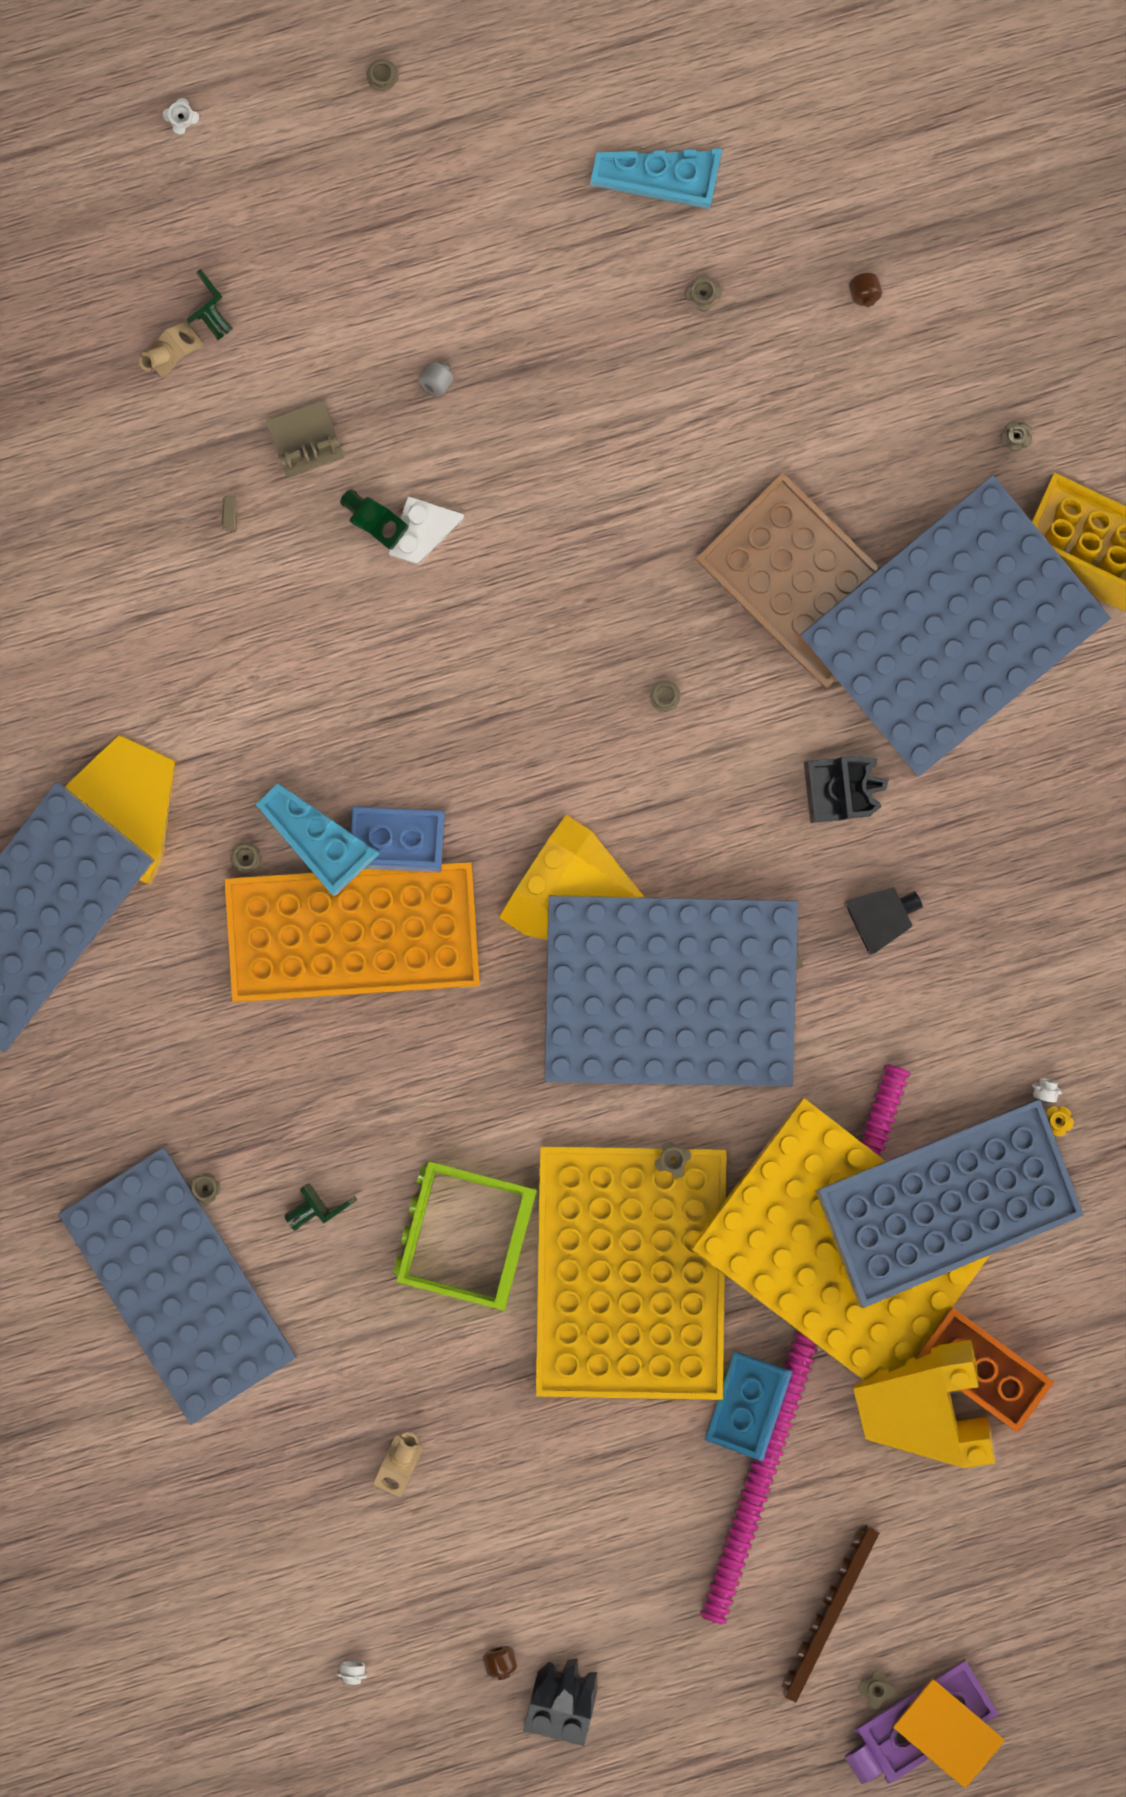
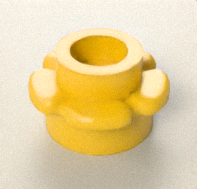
(1066, 1120)

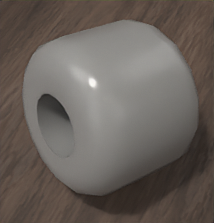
(436, 378)

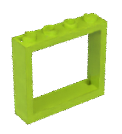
(411, 1235)

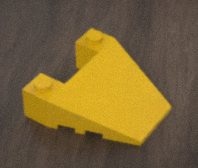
(132, 793)
(915, 1409)

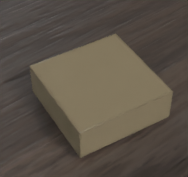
(229, 513)

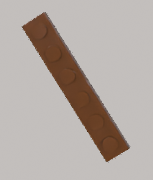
(823, 1624)

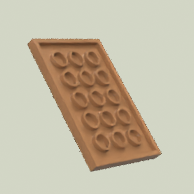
(787, 567)

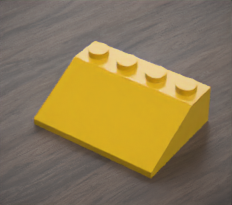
(1087, 535)

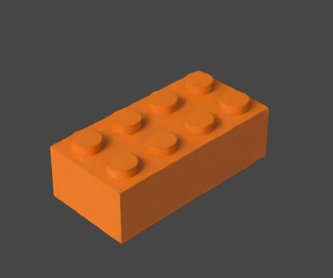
(1006, 1382)

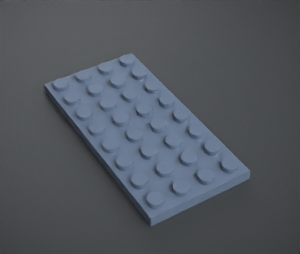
(56, 894)
(949, 1203)
(177, 1286)

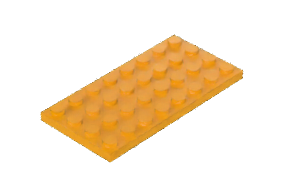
(370, 938)

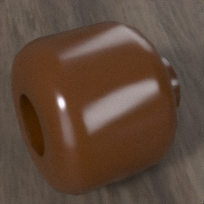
(865, 289)
(500, 1662)

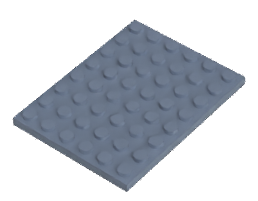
(955, 625)
(671, 990)

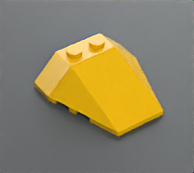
(567, 865)

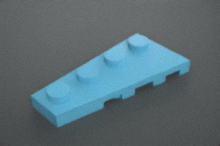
(672, 176)
(320, 842)

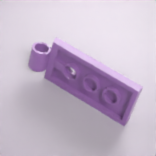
(894, 1758)

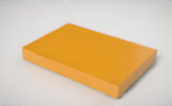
(948, 1733)

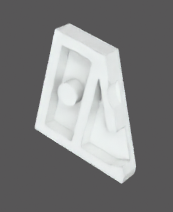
(426, 530)

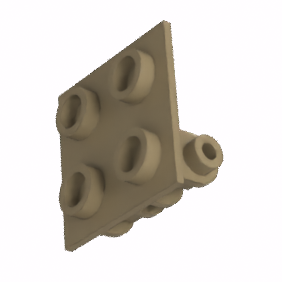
(305, 438)

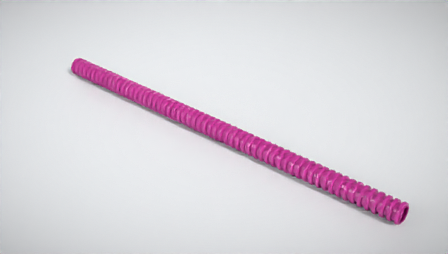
(799, 1361)

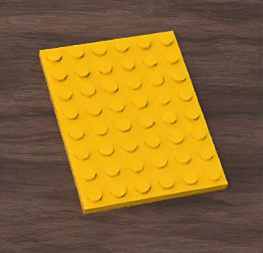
(782, 1252)
(617, 1283)

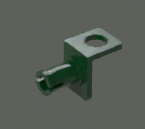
(209, 312)
(372, 517)
(313, 1207)

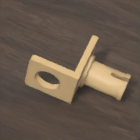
(169, 349)
(399, 1463)

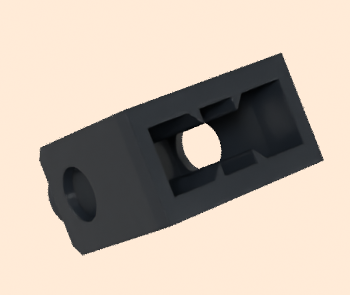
(882, 916)

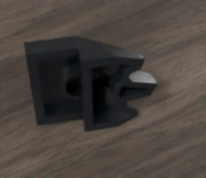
(842, 788)
(562, 1703)

